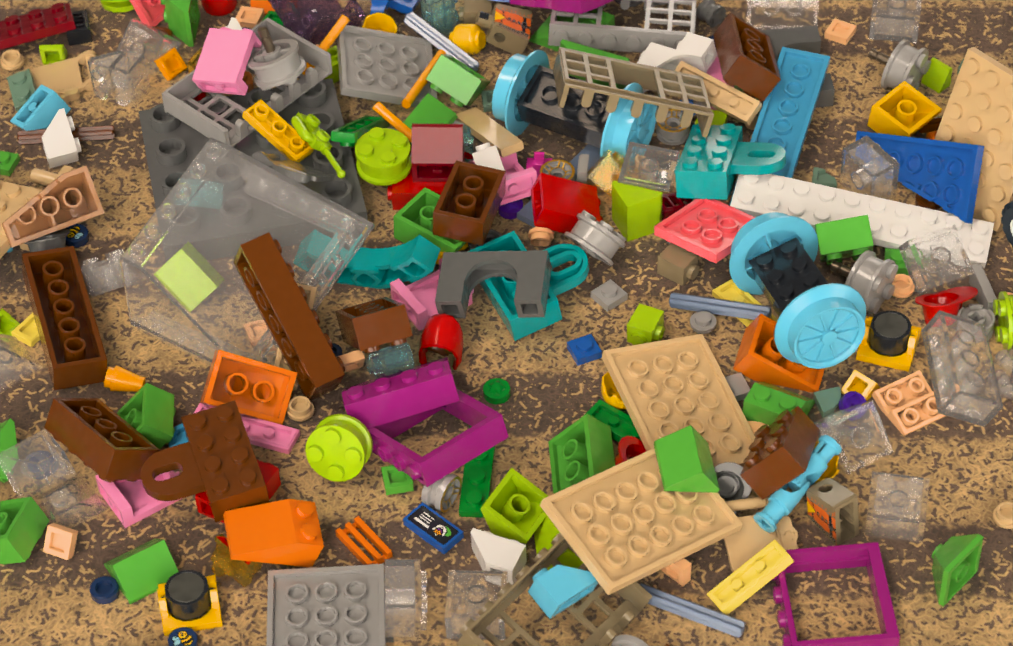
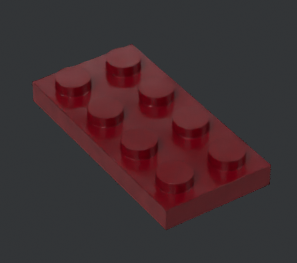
(36, 25)

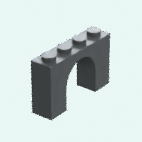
(804, 39)
(465, 270)

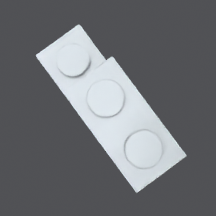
(693, 50)

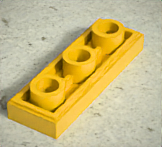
(277, 131)

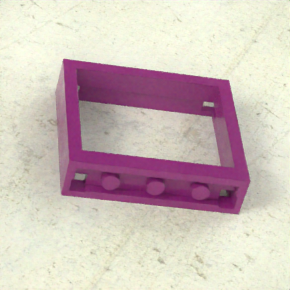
(486, 432)
(836, 558)

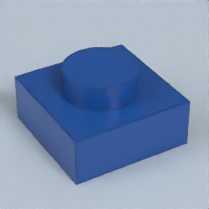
(584, 349)

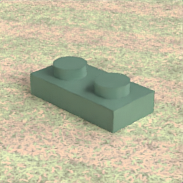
(21, 87)

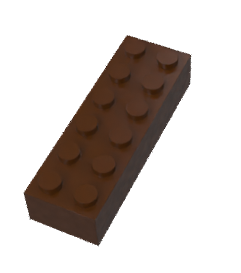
(289, 316)
(64, 317)

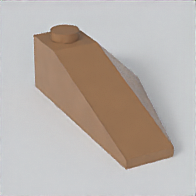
(58, 206)

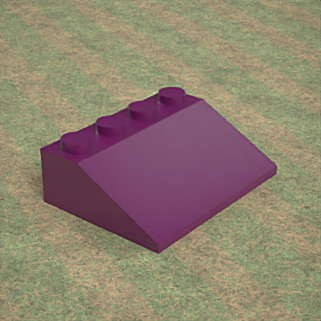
(401, 394)

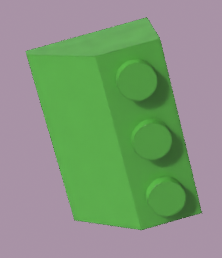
(580, 452)

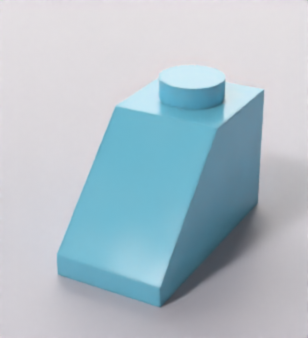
(39, 110)
(560, 588)

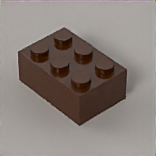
(469, 203)
(780, 452)

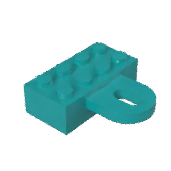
(711, 162)
(502, 289)

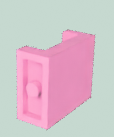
(225, 60)
(517, 181)
(419, 297)
(130, 499)

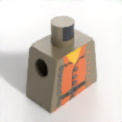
(506, 27)
(833, 510)

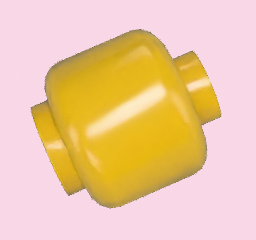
(468, 38)

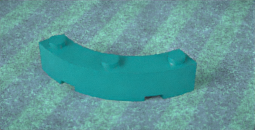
(381, 266)

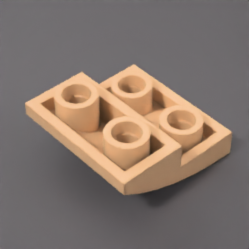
(908, 403)

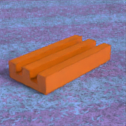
(358, 553)

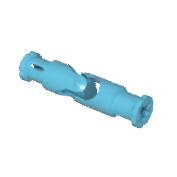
(782, 501)

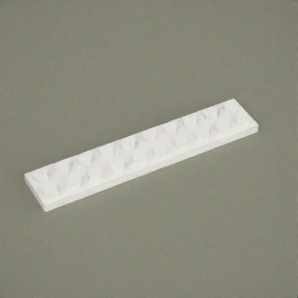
(889, 220)

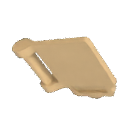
(65, 76)
(751, 538)

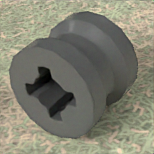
(710, 12)

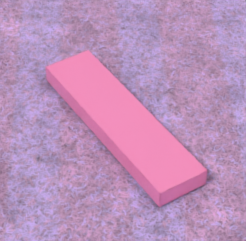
(266, 433)

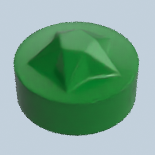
(496, 391)

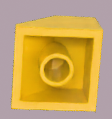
(902, 111)

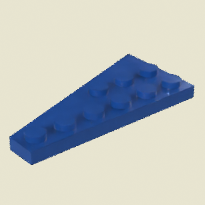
(936, 170)

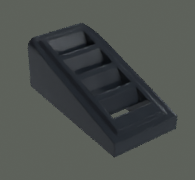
(82, 32)

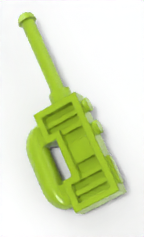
(317, 138)

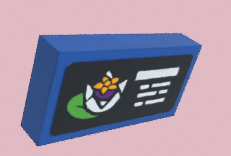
(433, 528)

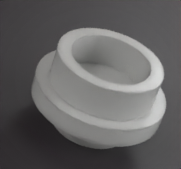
(703, 322)

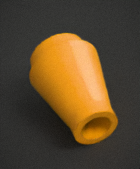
(123, 380)

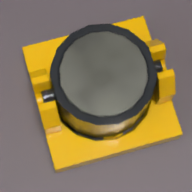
(890, 335)
(187, 598)

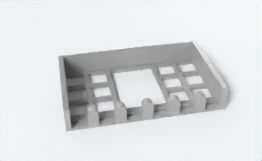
(620, 37)
(185, 90)

